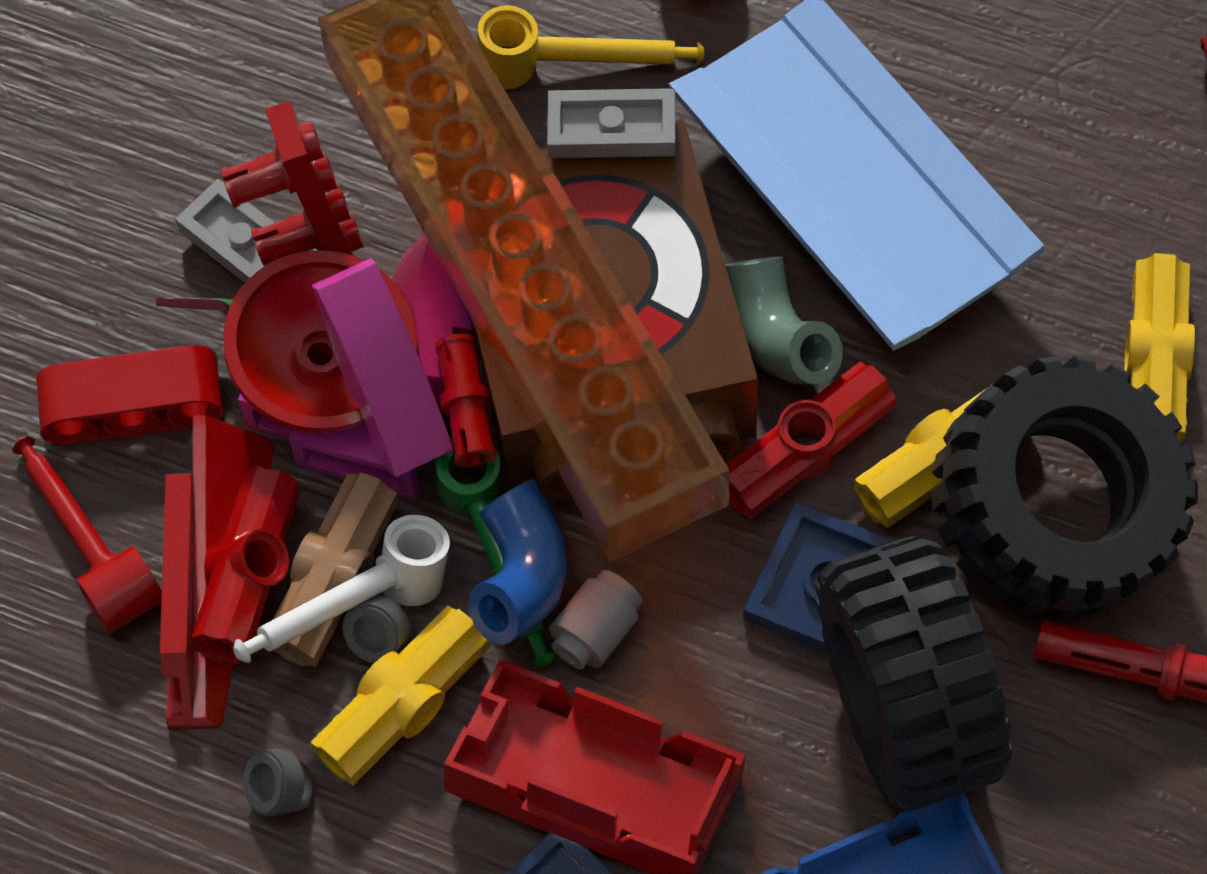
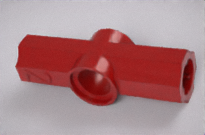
(833, 416)
(246, 563)

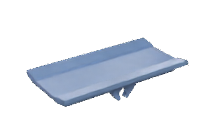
(858, 173)

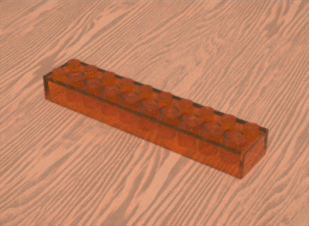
(527, 271)

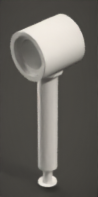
(406, 572)

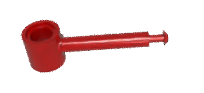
(117, 584)

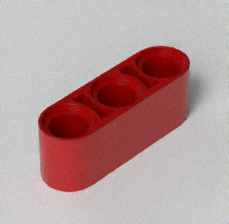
(127, 394)

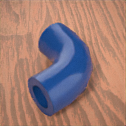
(531, 569)

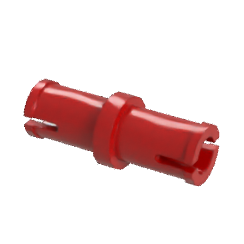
(465, 400)

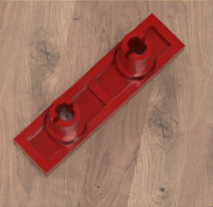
(303, 169)

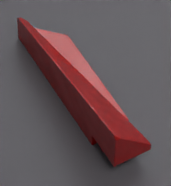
(195, 522)

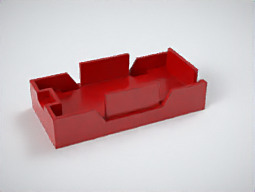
(593, 772)

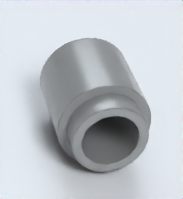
(595, 620)

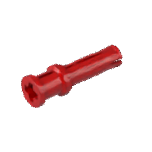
(1170, 670)

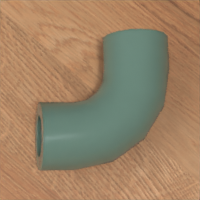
(775, 335)

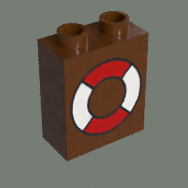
(667, 258)

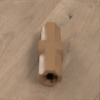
(336, 555)

